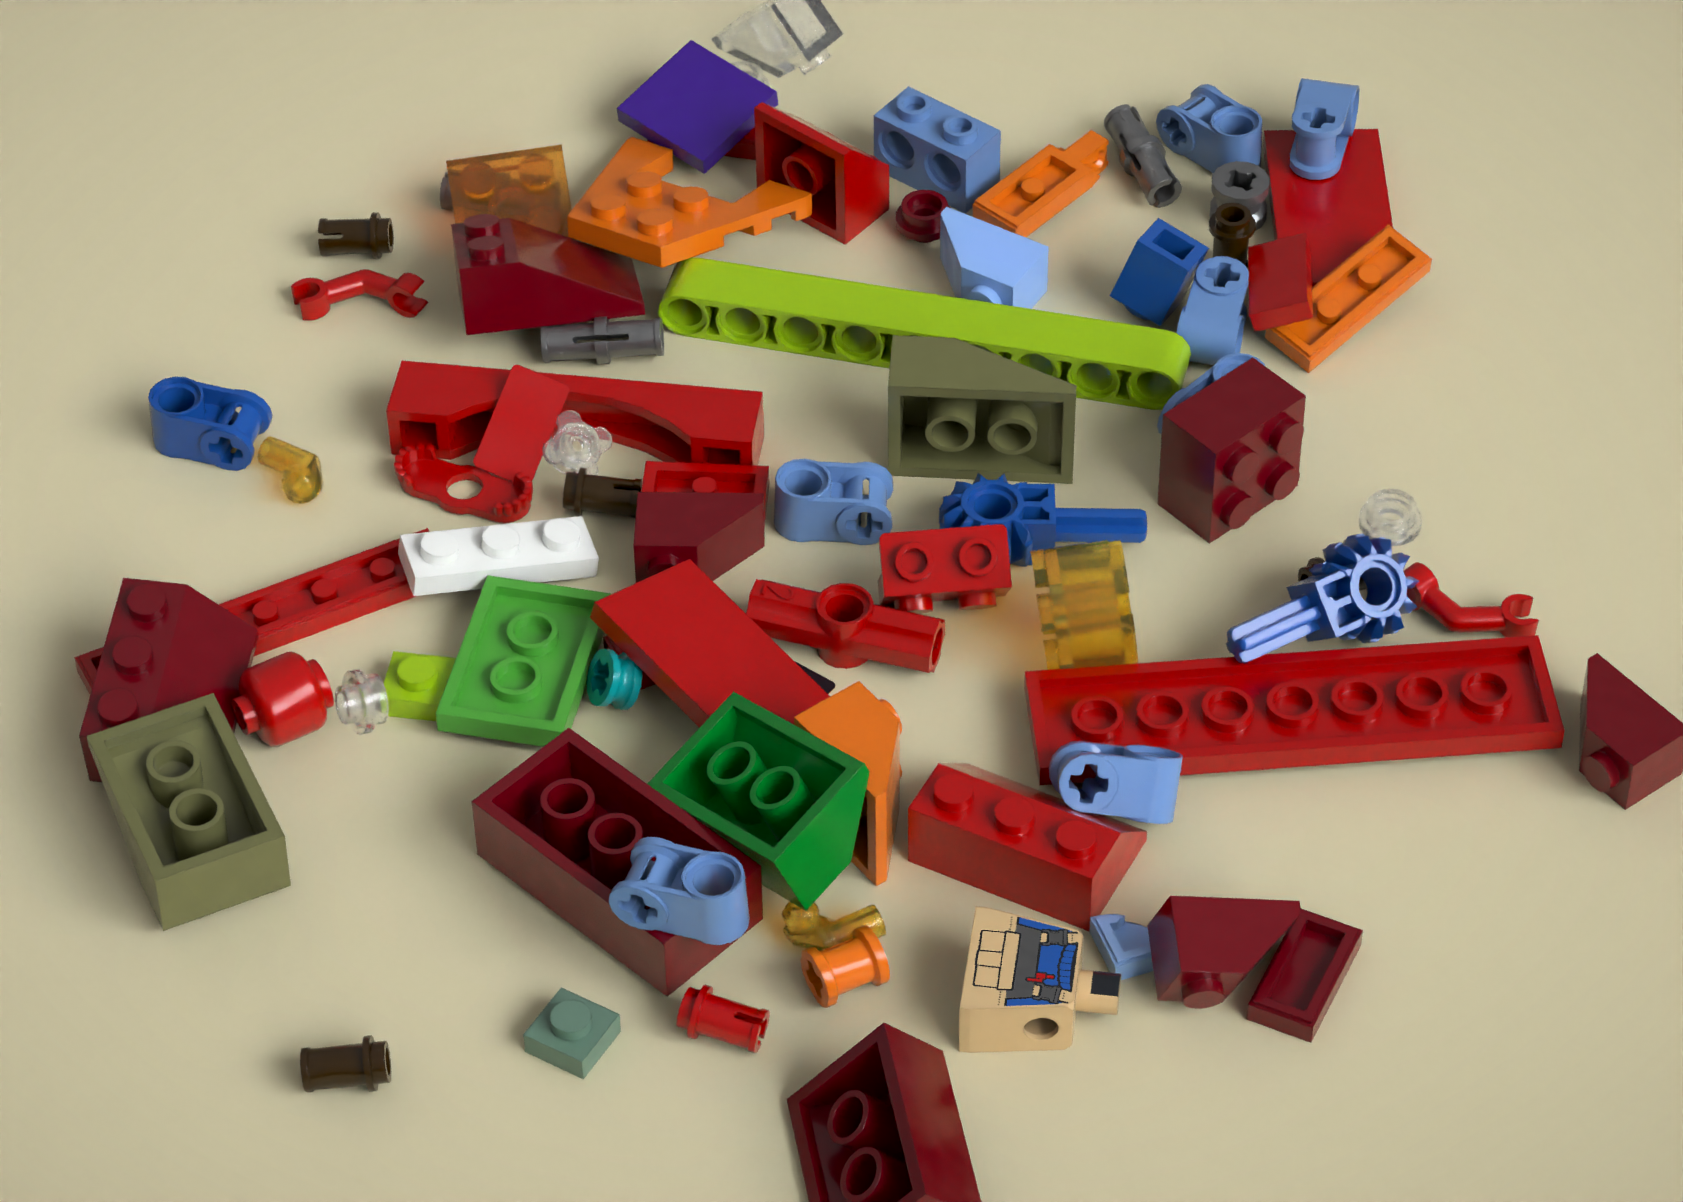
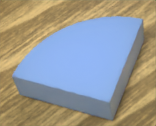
(1122, 945)

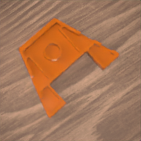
(666, 223)

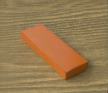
(1352, 297)

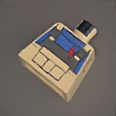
(1027, 985)

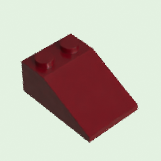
(537, 278)

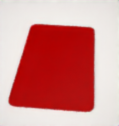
(521, 424)

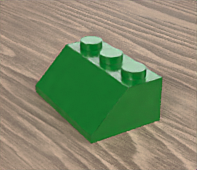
(771, 795)

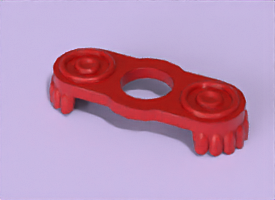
(430, 478)

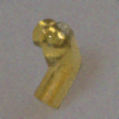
(299, 468)
(810, 929)

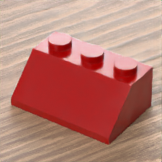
(1019, 843)

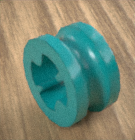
(613, 680)

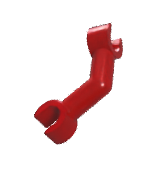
(317, 296)
(1470, 619)

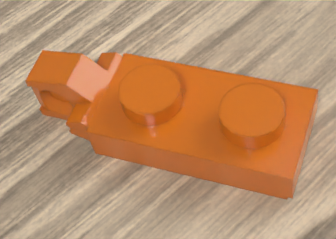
(1043, 185)

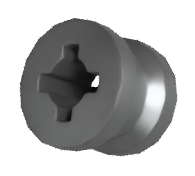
(1241, 184)

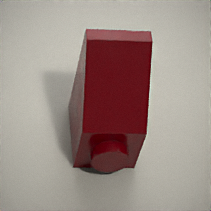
(704, 527)
(1625, 736)
(1212, 944)

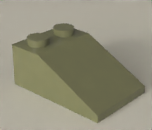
(976, 413)
(190, 811)

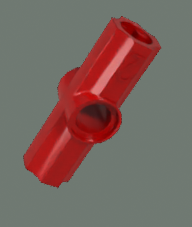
(846, 625)

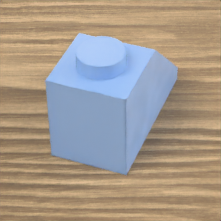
(991, 261)

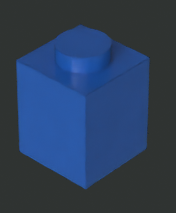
(1158, 272)

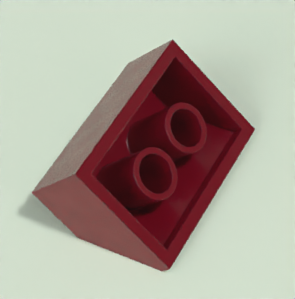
(162, 652)
(883, 1126)

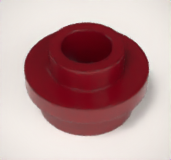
(920, 215)

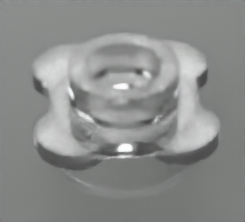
(560, 450)

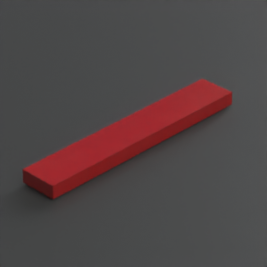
(309, 601)

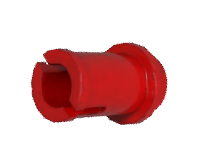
(722, 1019)

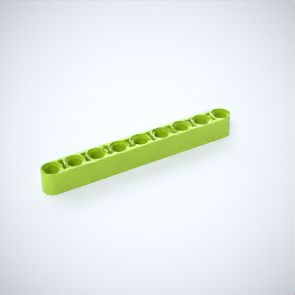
(859, 319)

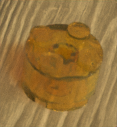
(1085, 605)

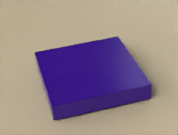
(696, 106)

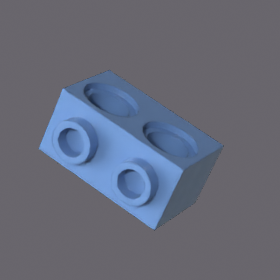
(937, 148)

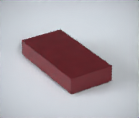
(1304, 975)

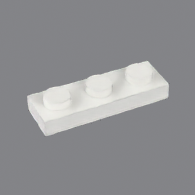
(519, 551)

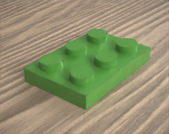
(521, 662)

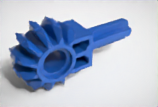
(1033, 517)
(1331, 603)

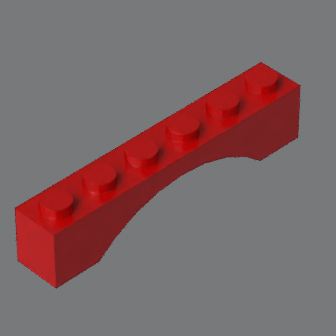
(666, 420)

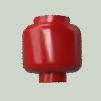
(282, 699)

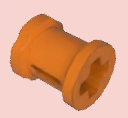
(845, 966)

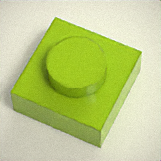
(416, 684)

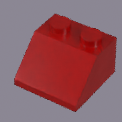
(844, 181)

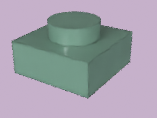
(572, 1033)

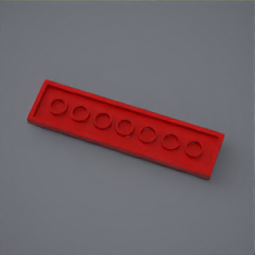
(1305, 706)

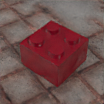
(1231, 450)

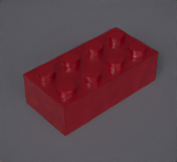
(567, 837)

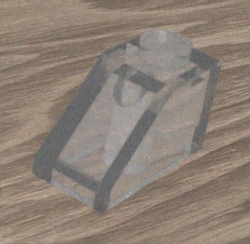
(781, 36)

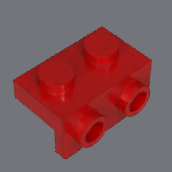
(943, 566)

